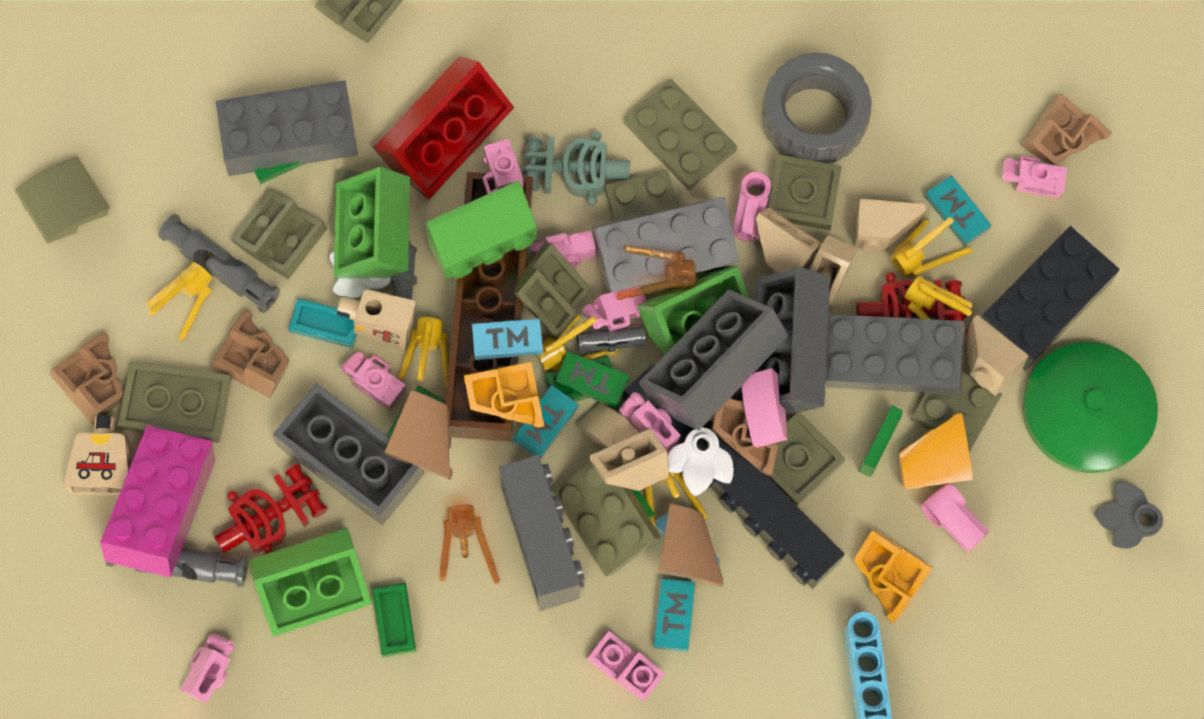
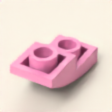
(762, 408)
(625, 666)

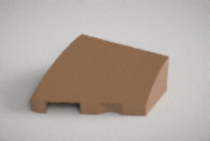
(1063, 131)
(251, 357)
(90, 378)
(732, 427)
(423, 435)
(688, 548)

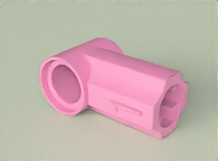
(749, 207)
(948, 510)

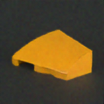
(506, 393)
(937, 456)
(891, 572)

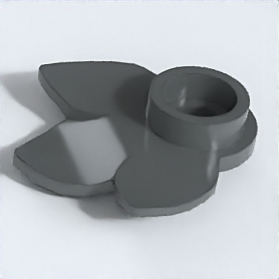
(1125, 514)

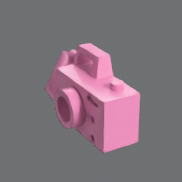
(501, 164)
(1035, 176)
(572, 247)
(611, 310)
(374, 380)
(649, 417)
(208, 668)

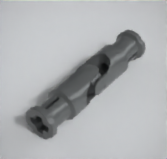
(227, 269)
(208, 567)

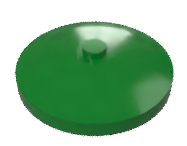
(1090, 407)

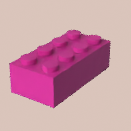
(158, 501)

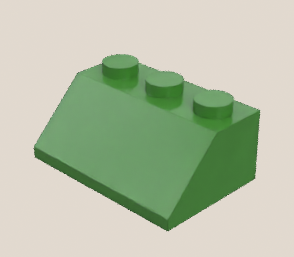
(372, 225)
(481, 231)
(680, 308)
(310, 582)

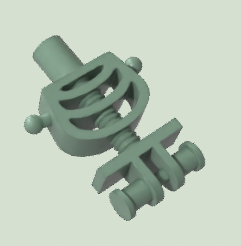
(605, 168)

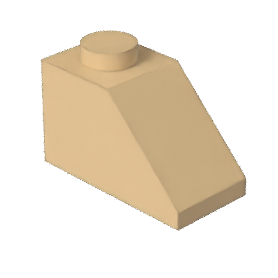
(884, 222)
(784, 243)
(834, 260)
(992, 357)
(605, 427)
(633, 462)

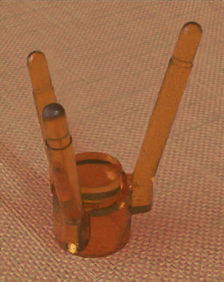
(677, 274)
(462, 523)

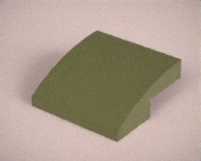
(359, 17)
(62, 200)
(279, 234)
(551, 289)

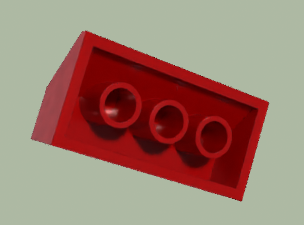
(444, 126)

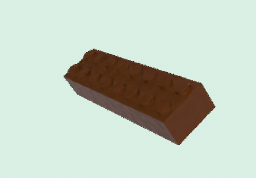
(482, 297)

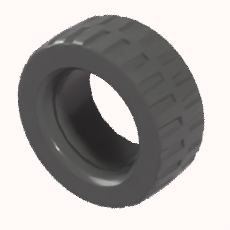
(826, 74)

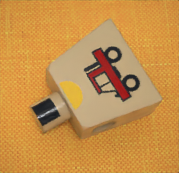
(380, 317)
(98, 460)

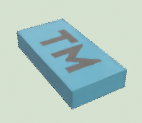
(507, 339)

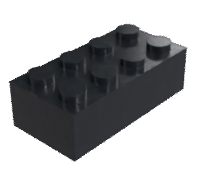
(1051, 294)

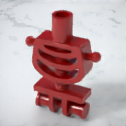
(894, 309)
(241, 531)

